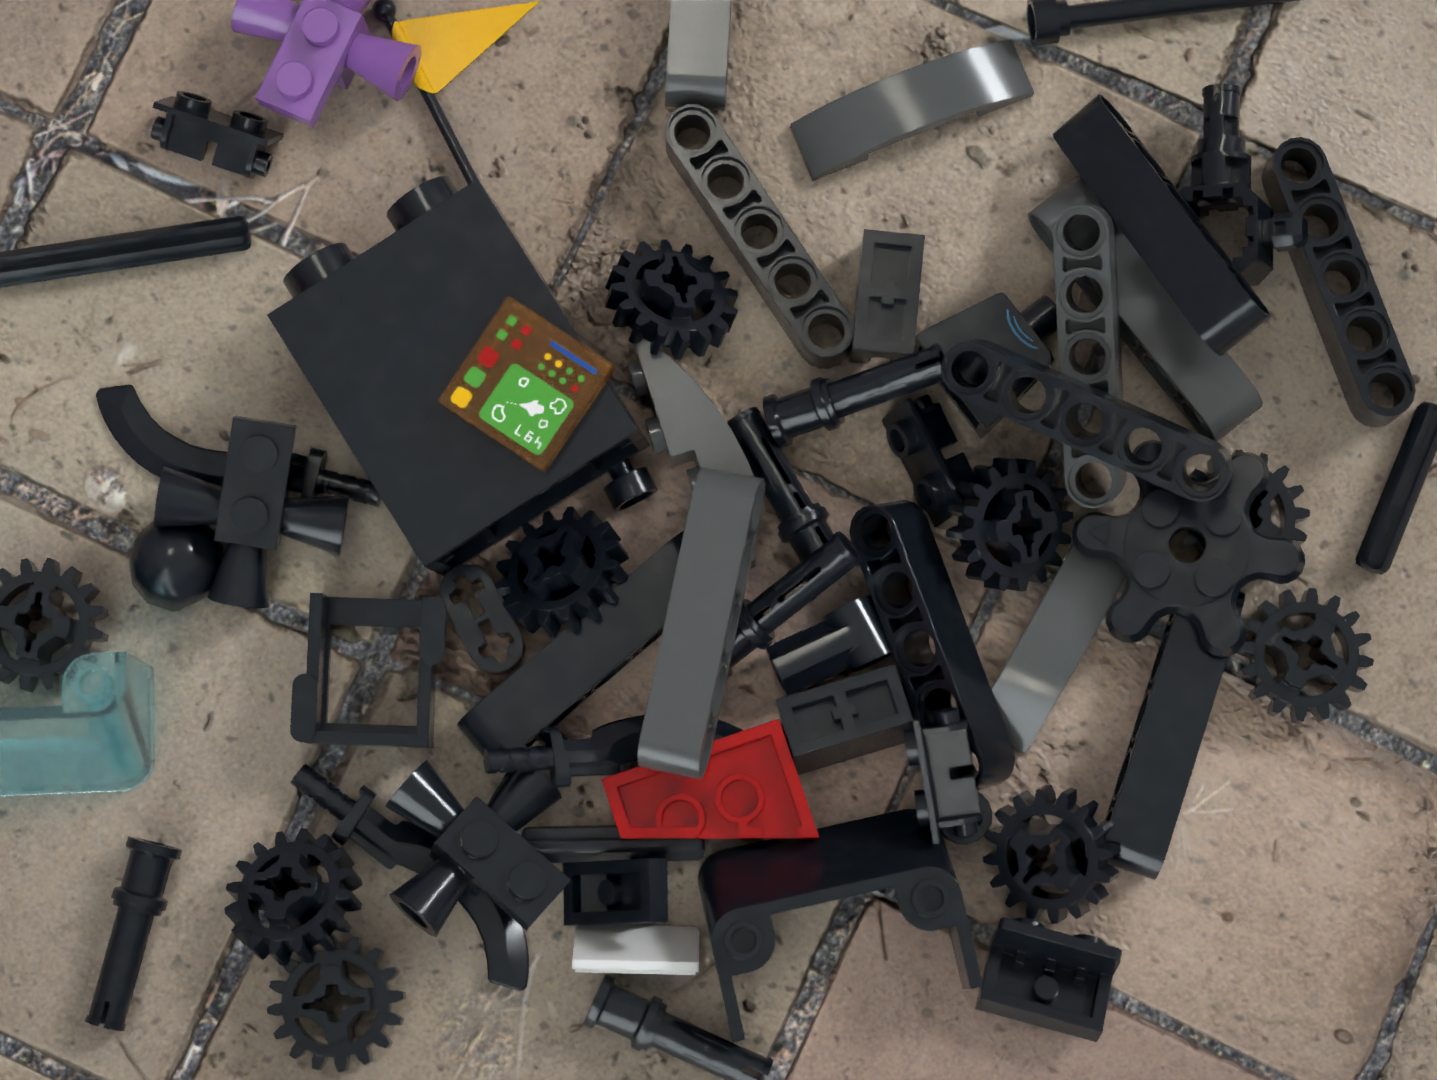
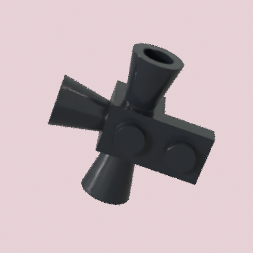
(251, 509)
(477, 848)

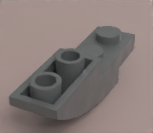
(685, 417)

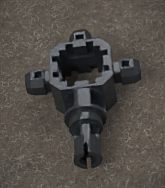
(1224, 184)

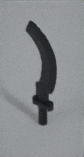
(155, 448)
(597, 756)
(410, 848)

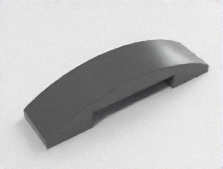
(910, 104)
(1054, 643)

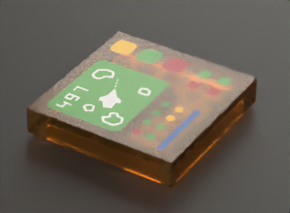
(526, 384)

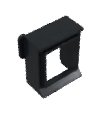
(311, 689)

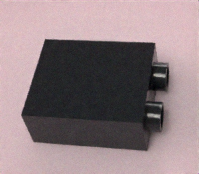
(388, 338)

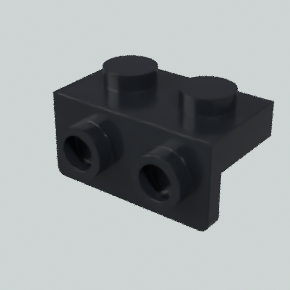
(1048, 978)

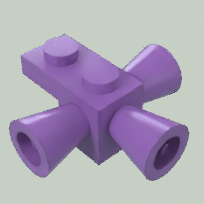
(321, 49)

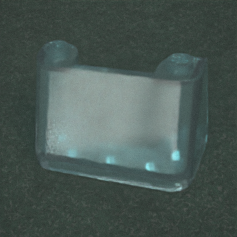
(90, 742)

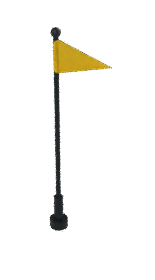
(447, 48)

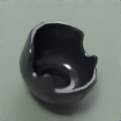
(174, 564)

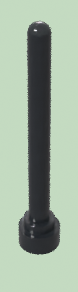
(1053, 19)

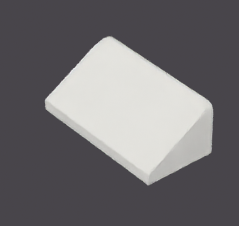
(636, 949)

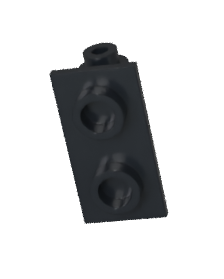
(238, 137)
(917, 435)
(936, 749)

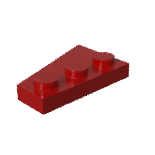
(745, 794)

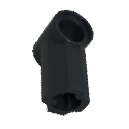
(844, 641)

